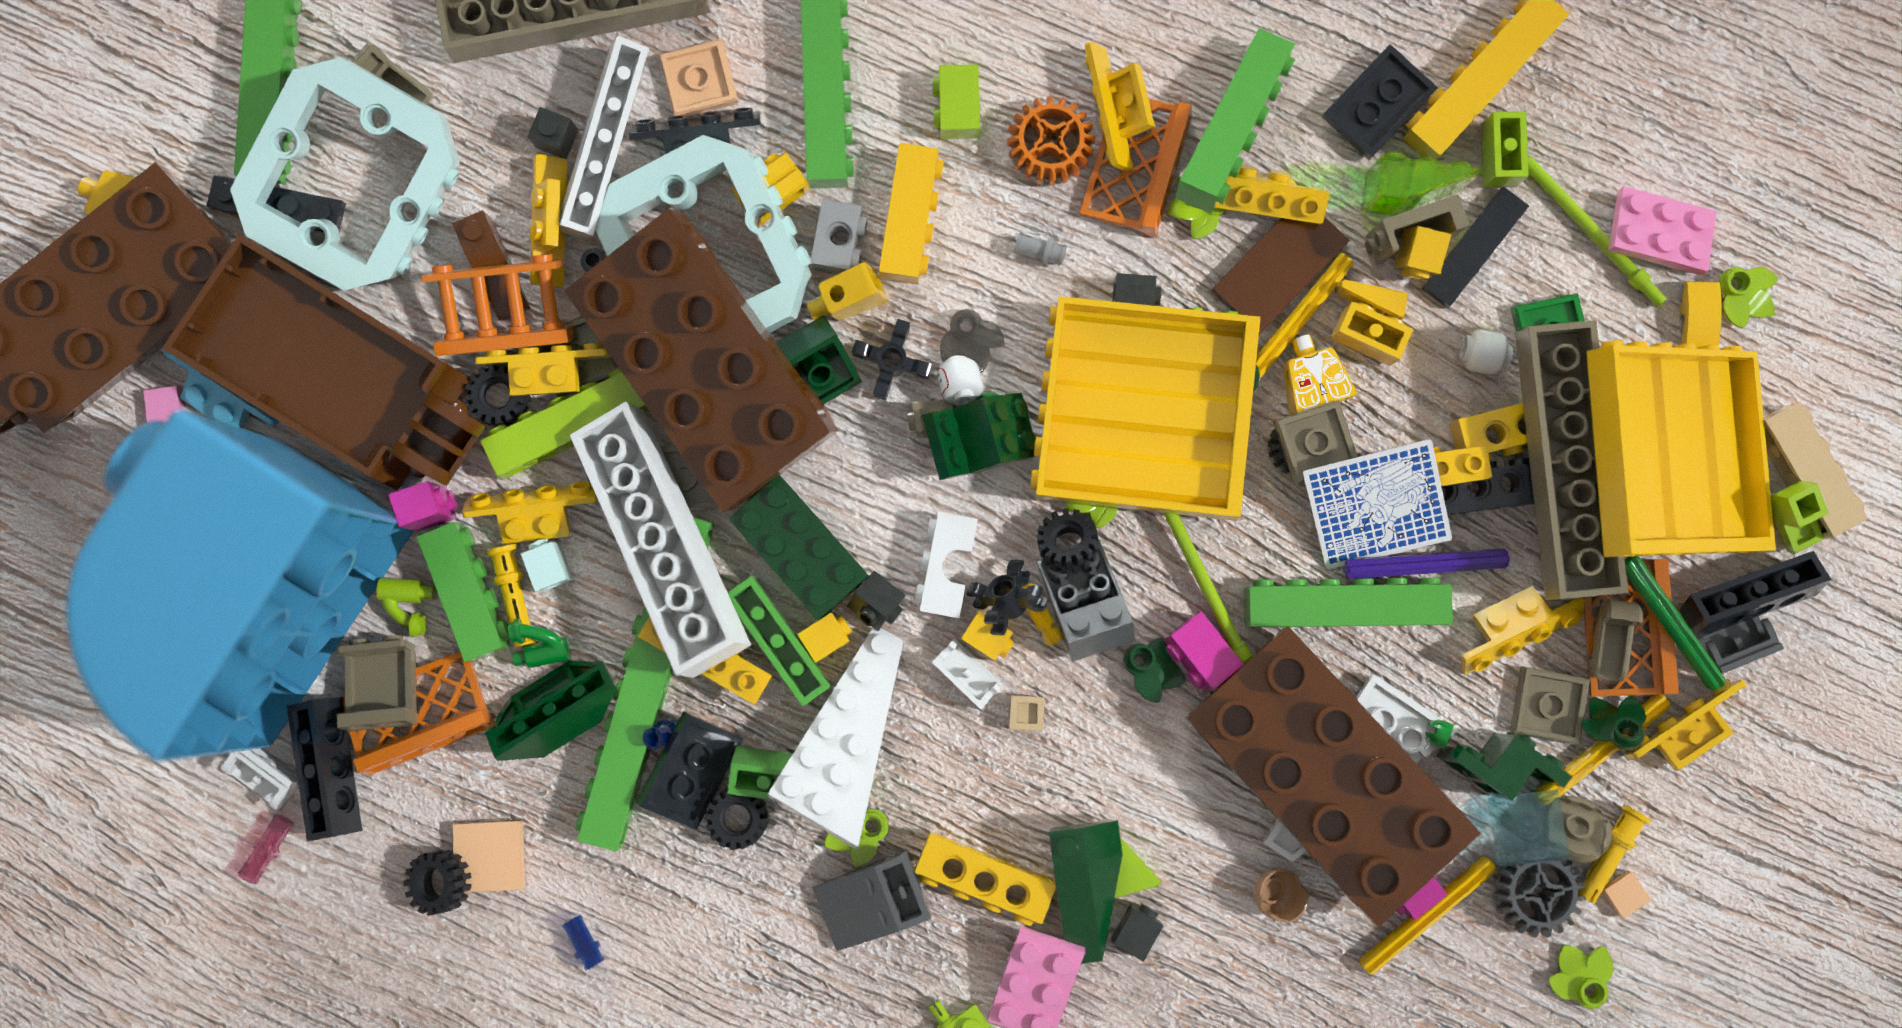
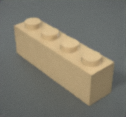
(1805, 456)

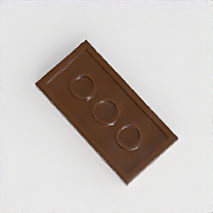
(1279, 268)

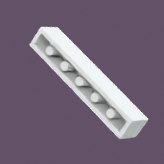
(602, 138)

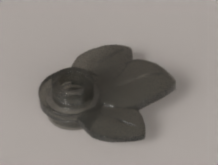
(974, 343)

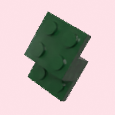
(980, 435)
(1505, 765)

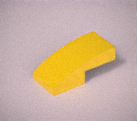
(1702, 313)

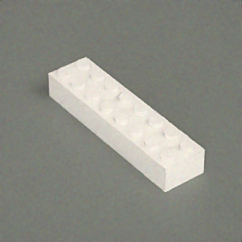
(659, 541)

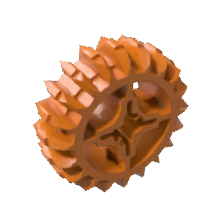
(1036, 118)

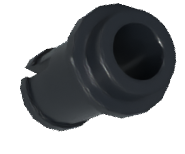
(591, 257)

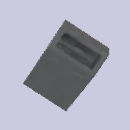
(1088, 607)
(872, 901)

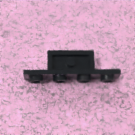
(681, 130)

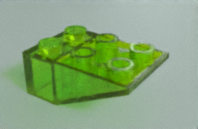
(1401, 183)

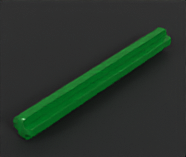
(1673, 623)

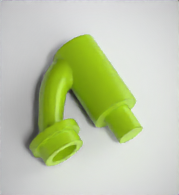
(396, 590)

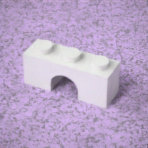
(949, 535)

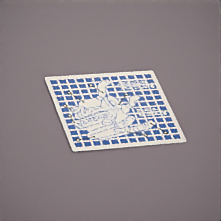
(1378, 504)

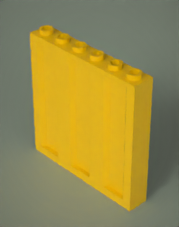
(1146, 408)
(1679, 449)

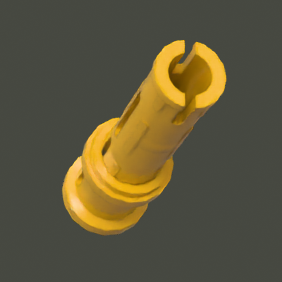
(512, 576)
(1624, 837)

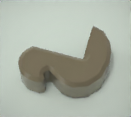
(377, 63)
(1614, 639)

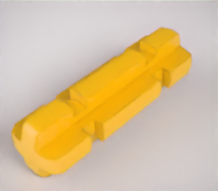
(1044, 622)

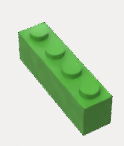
(464, 591)
(778, 641)
(755, 771)

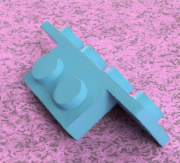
(216, 400)

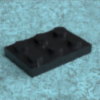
(1379, 102)
(689, 770)

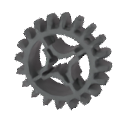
(1546, 917)

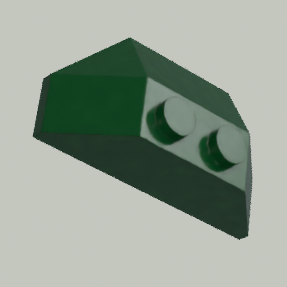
(551, 711)

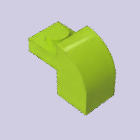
(1796, 515)

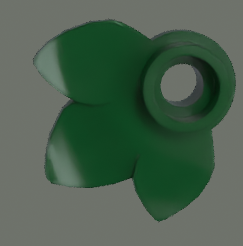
(1158, 669)
(1610, 722)

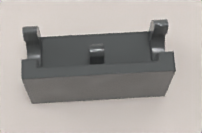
(1741, 643)

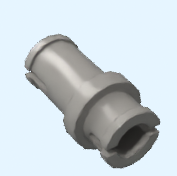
(1041, 249)

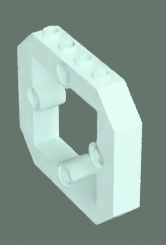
(268, 159)
(693, 165)

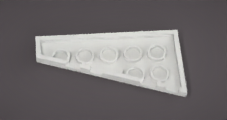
(1403, 721)
(838, 756)

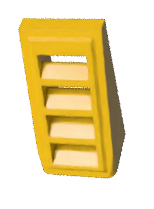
(1381, 299)

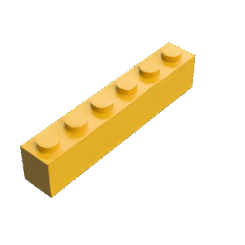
(1488, 73)

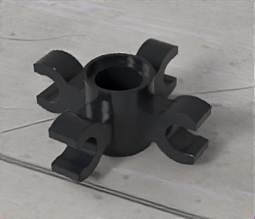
(909, 365)
(1007, 597)

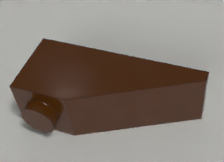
(483, 249)

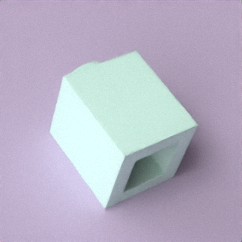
(546, 565)

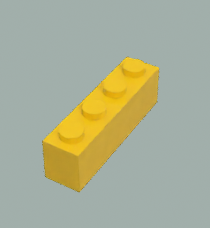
(909, 213)

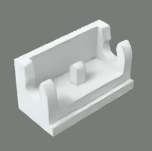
(967, 673)
(263, 775)

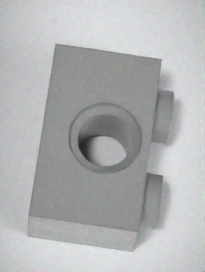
(837, 218)

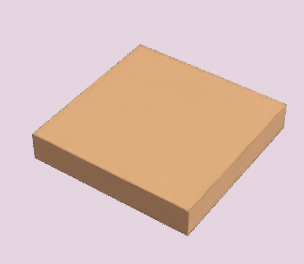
(698, 78)
(492, 853)

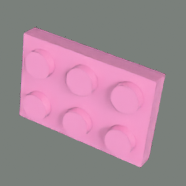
(1662, 230)
(1036, 981)

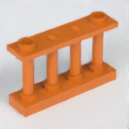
(487, 337)

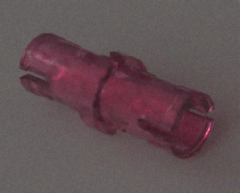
(265, 849)

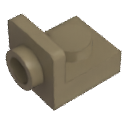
(915, 416)

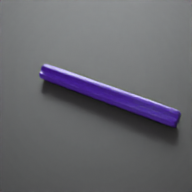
(1426, 563)

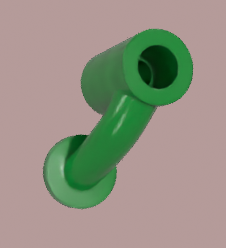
(548, 651)

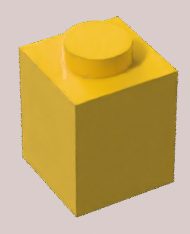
(825, 636)
(980, 638)

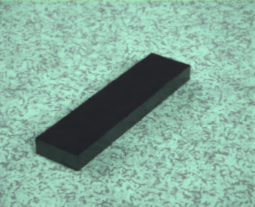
(1475, 247)

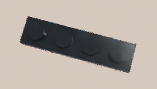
(292, 203)

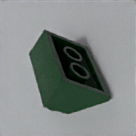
(820, 359)

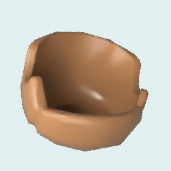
(1280, 895)

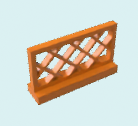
(1161, 178)
(1661, 646)
(432, 736)

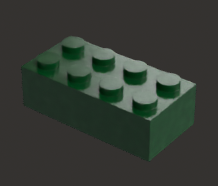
(799, 548)

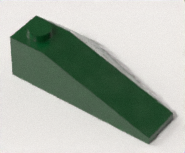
(1086, 880)

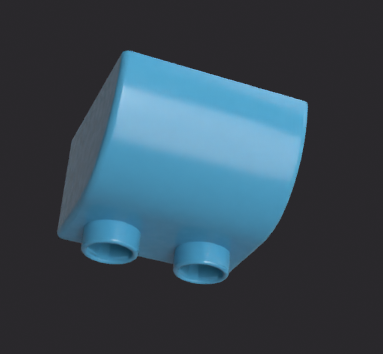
(218, 584)

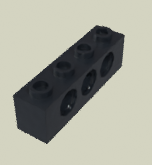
(1490, 493)
(1754, 594)
(324, 769)

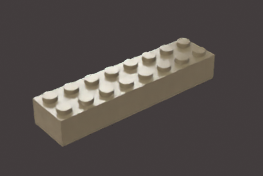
(503, 26)
(1564, 460)

